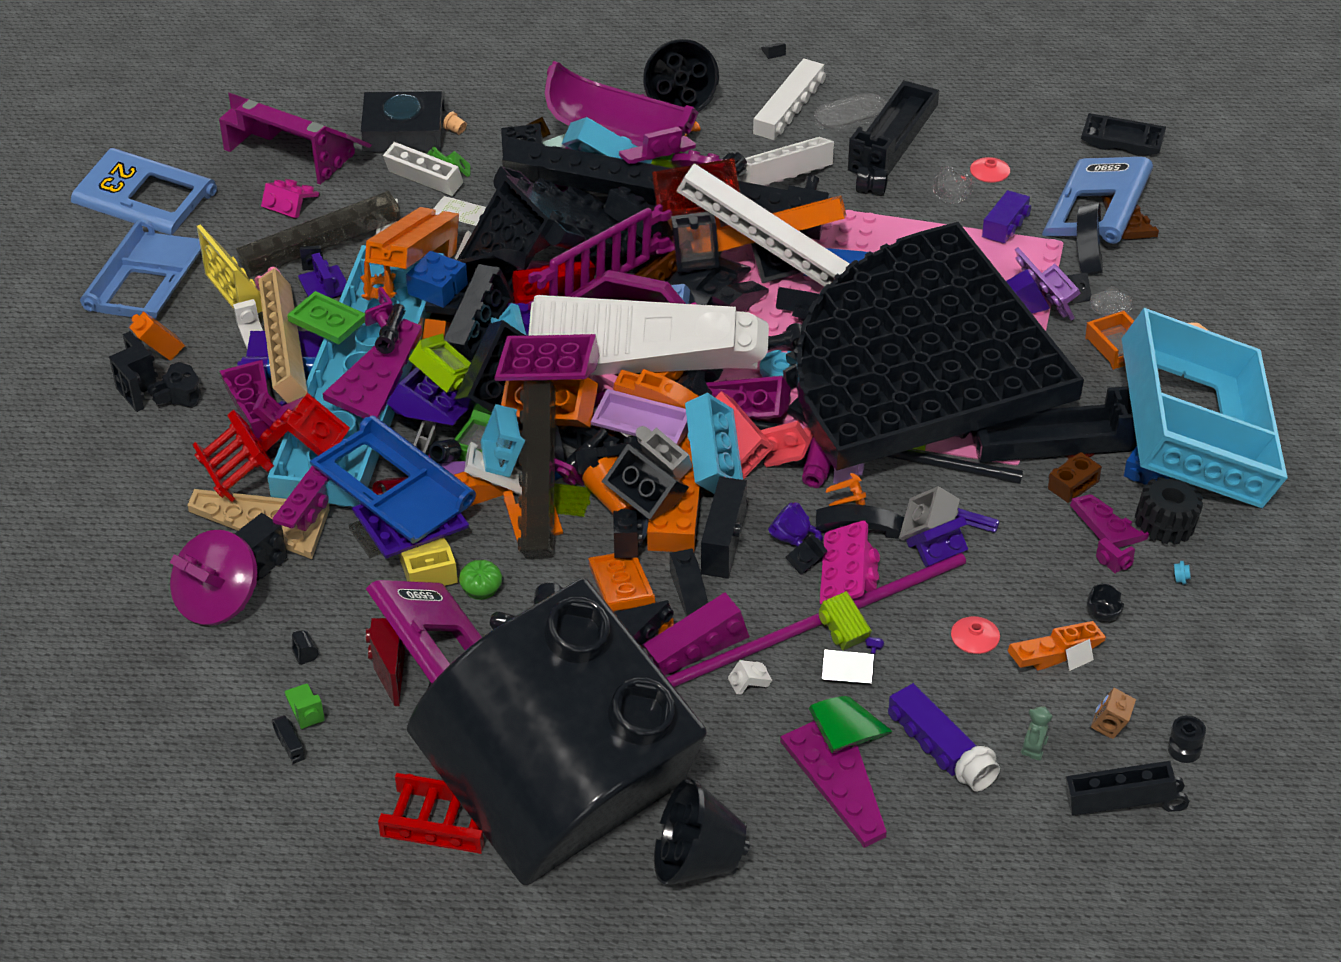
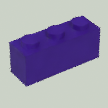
(1006, 216)

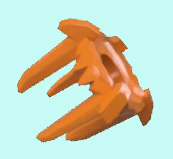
(387, 280)
(855, 487)

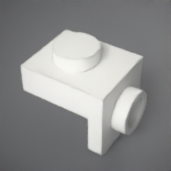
(749, 673)

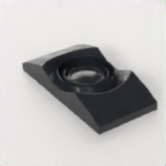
(1123, 134)

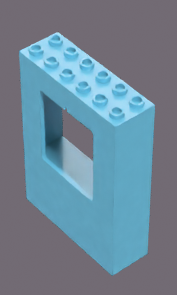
(1222, 451)

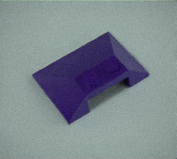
(392, 542)

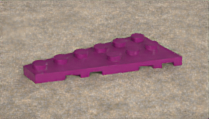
(839, 779)

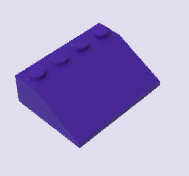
(424, 400)

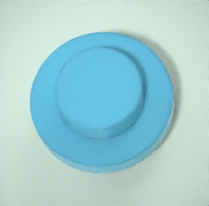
(1182, 572)

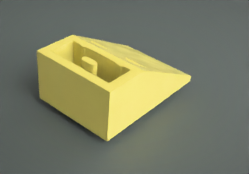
(430, 563)

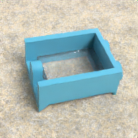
(501, 441)

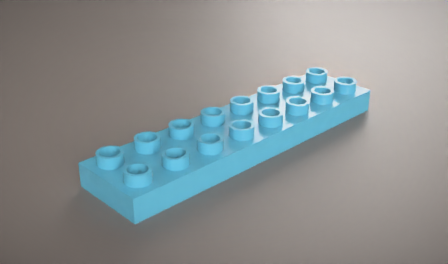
(330, 364)

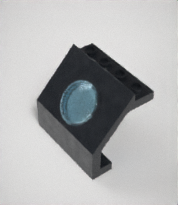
(402, 118)

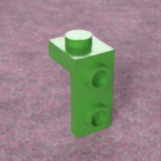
(305, 706)

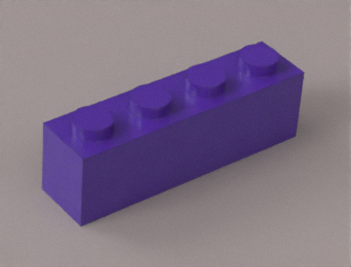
(929, 727)

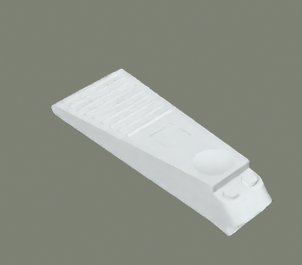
(655, 333)

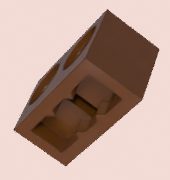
(1074, 477)

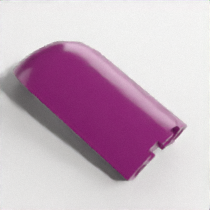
(620, 111)

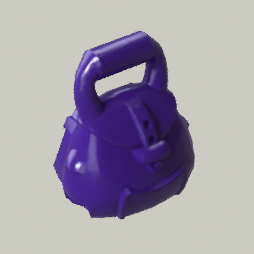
(792, 525)

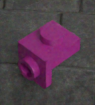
(1113, 557)

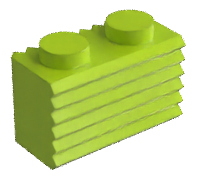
(844, 621)

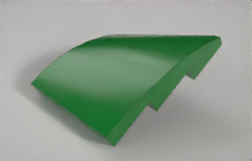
(846, 723)

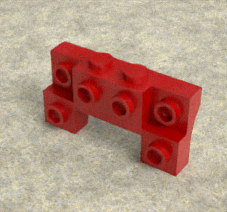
(525, 291)

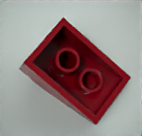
(387, 655)

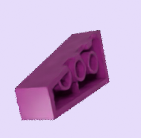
(244, 386)
(698, 635)

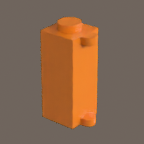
(156, 335)

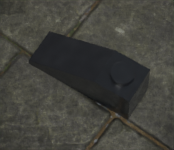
(740, 295)
(688, 580)

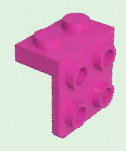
(286, 196)

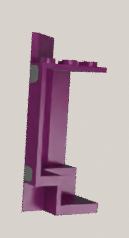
(249, 117)

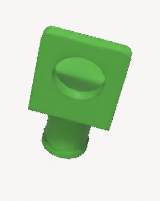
(454, 158)

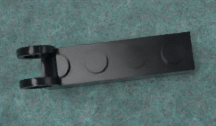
(1125, 788)

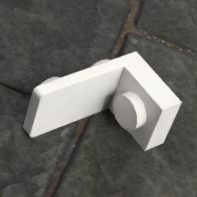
(247, 319)

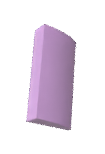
(628, 412)

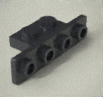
(795, 301)
(590, 457)

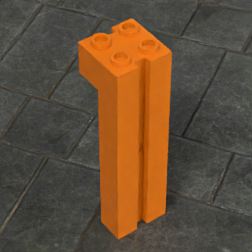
(798, 217)
(413, 238)

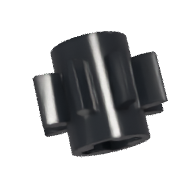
(740, 162)

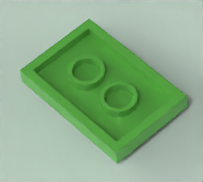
(326, 317)

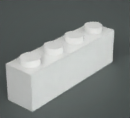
(423, 168)

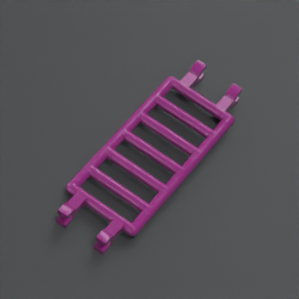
(648, 245)

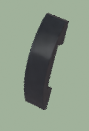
(1089, 238)
(842, 515)

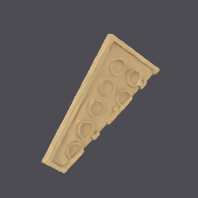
(247, 507)

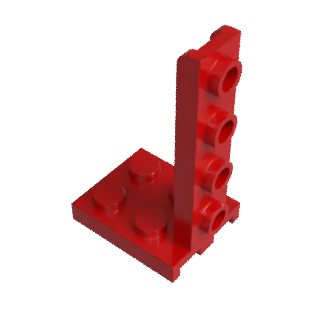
(310, 424)

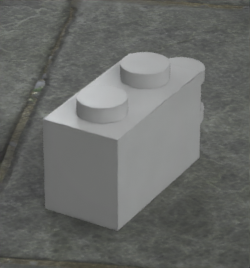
(664, 451)

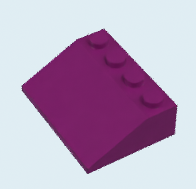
(548, 357)

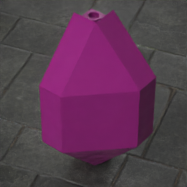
(628, 287)

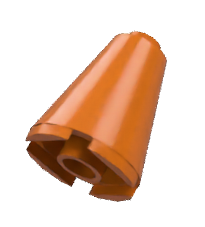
(593, 481)

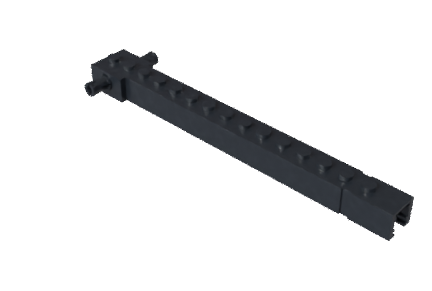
(603, 173)

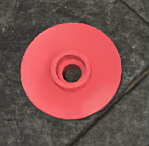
(990, 169)
(975, 635)

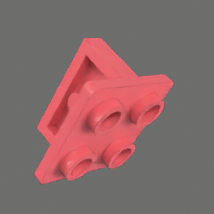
(789, 443)

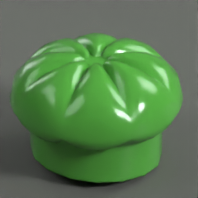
(480, 579)

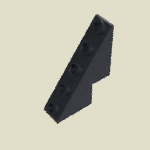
(646, 619)

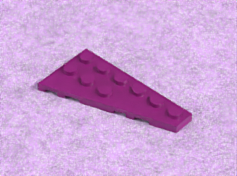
(374, 376)

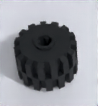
(1168, 510)

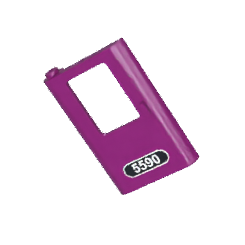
(420, 608)

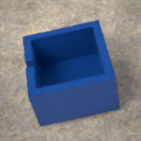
(436, 279)

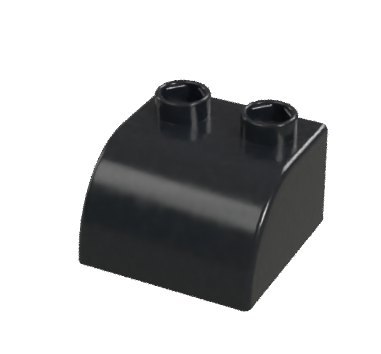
(555, 730)

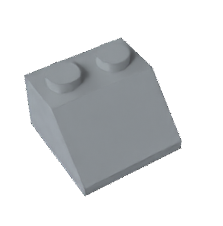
(928, 511)

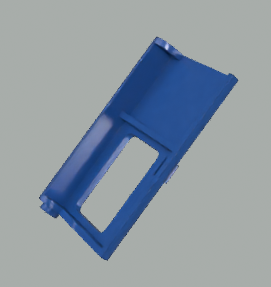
(414, 505)

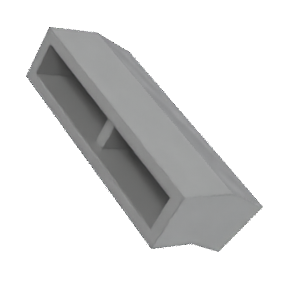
(423, 443)

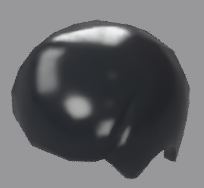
(1105, 602)

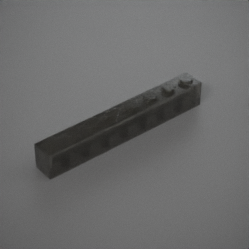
(322, 231)
(538, 470)

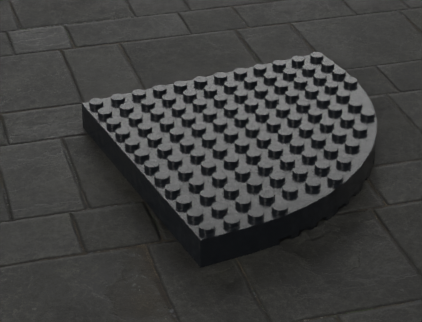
(922, 351)

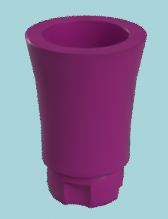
(816, 466)

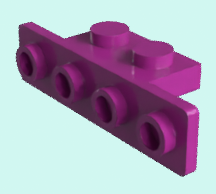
(658, 144)
(304, 502)

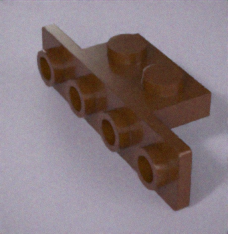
(660, 267)

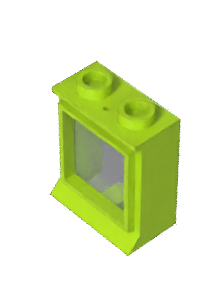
(440, 362)

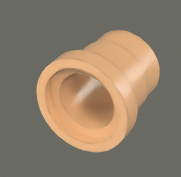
(454, 123)

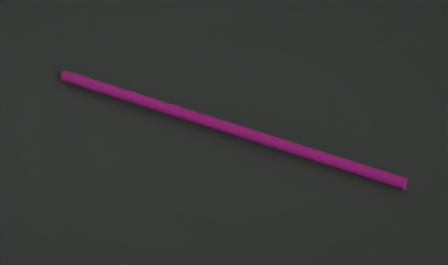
(813, 621)

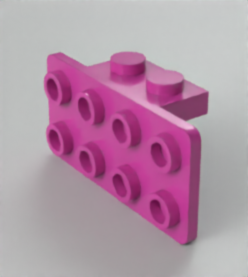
(849, 562)

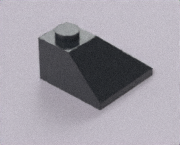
(771, 266)

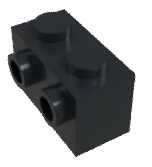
(626, 533)

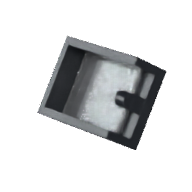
(695, 241)

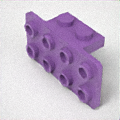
(1053, 282)

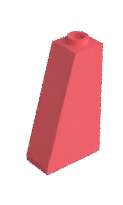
(751, 441)

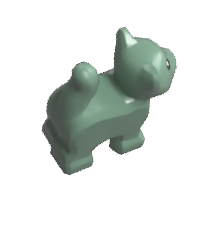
(1037, 733)

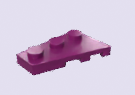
(1105, 523)

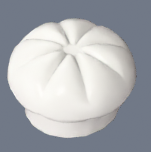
(977, 768)

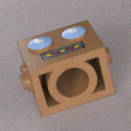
(1113, 713)

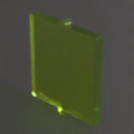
(571, 499)

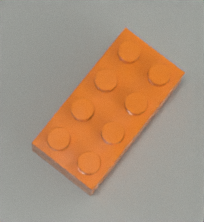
(573, 400)

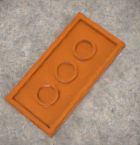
(621, 581)

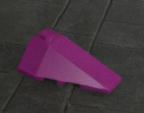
(757, 396)

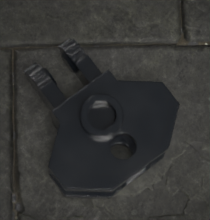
(177, 387)

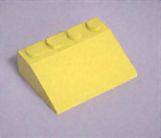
(226, 273)

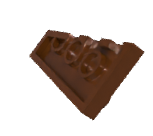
(1138, 225)

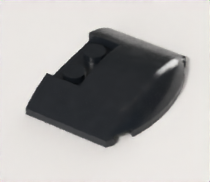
(706, 283)

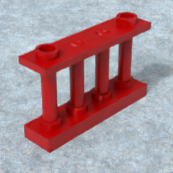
(251, 448)
(422, 830)

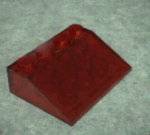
(668, 181)

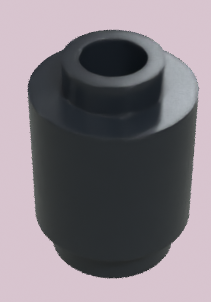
(445, 451)

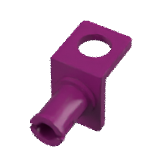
(380, 313)

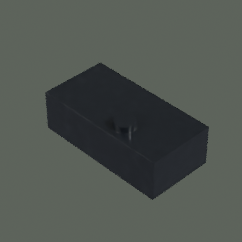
(723, 527)

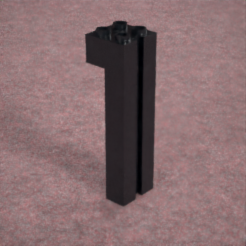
(893, 128)
(1062, 431)

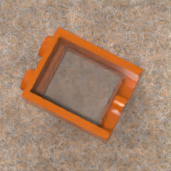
(1107, 336)

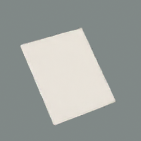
(1079, 654)

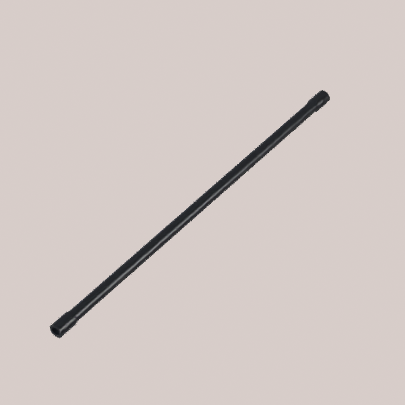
(1001, 473)

